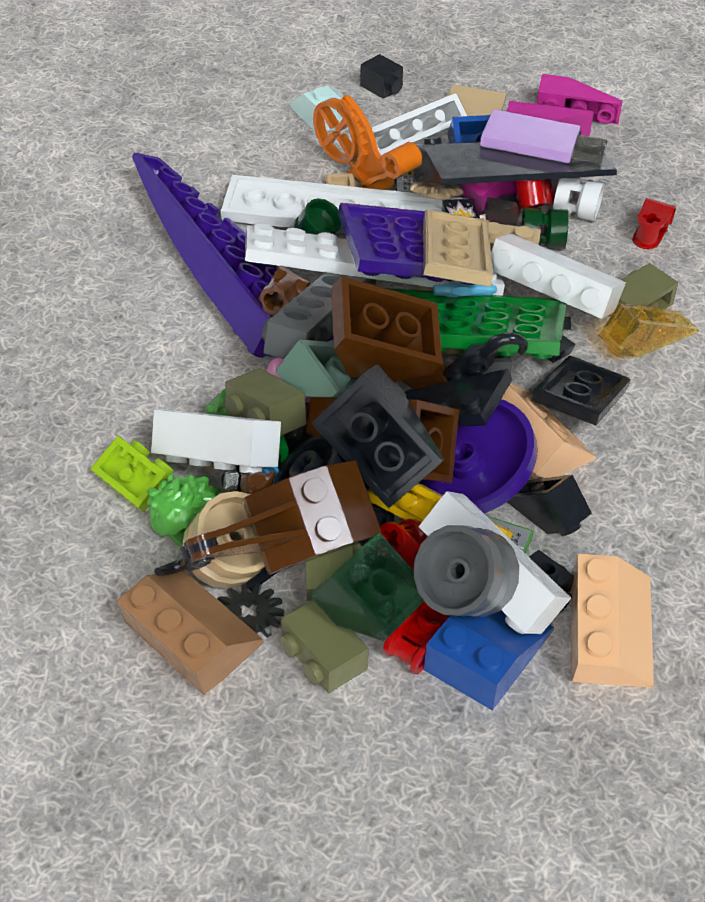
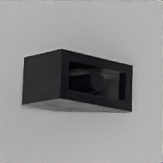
(552, 504)

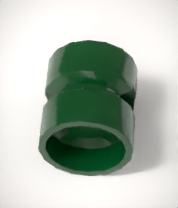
(318, 217)
(554, 222)

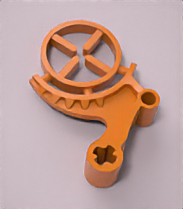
(371, 168)

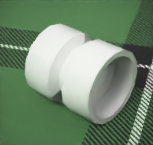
(588, 201)

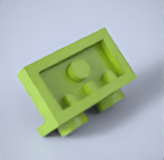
(130, 471)

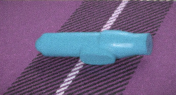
(459, 289)

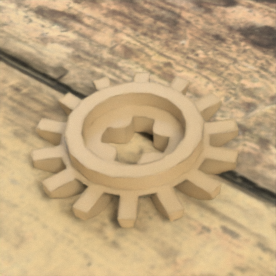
(436, 191)

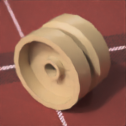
(228, 570)

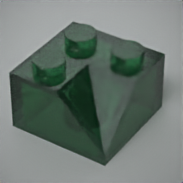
(370, 590)

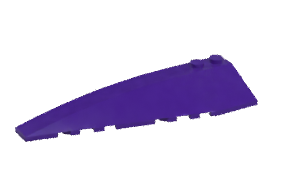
(211, 250)

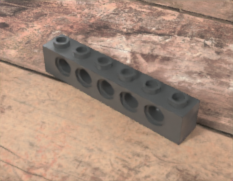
(304, 317)

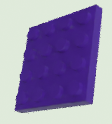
(385, 240)

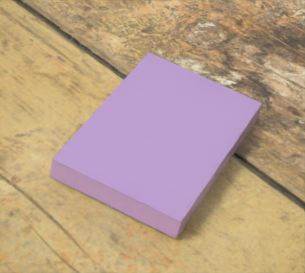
(530, 136)

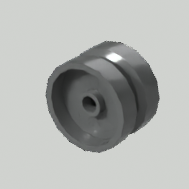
(466, 571)

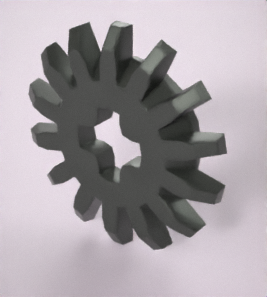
(265, 607)

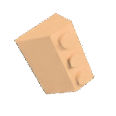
(557, 446)
(611, 623)

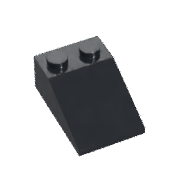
(382, 433)

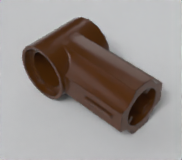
(281, 290)

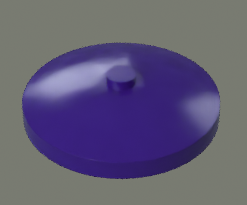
(492, 459)

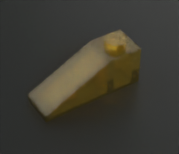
(642, 329)

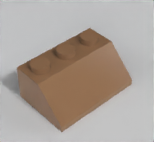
(188, 627)

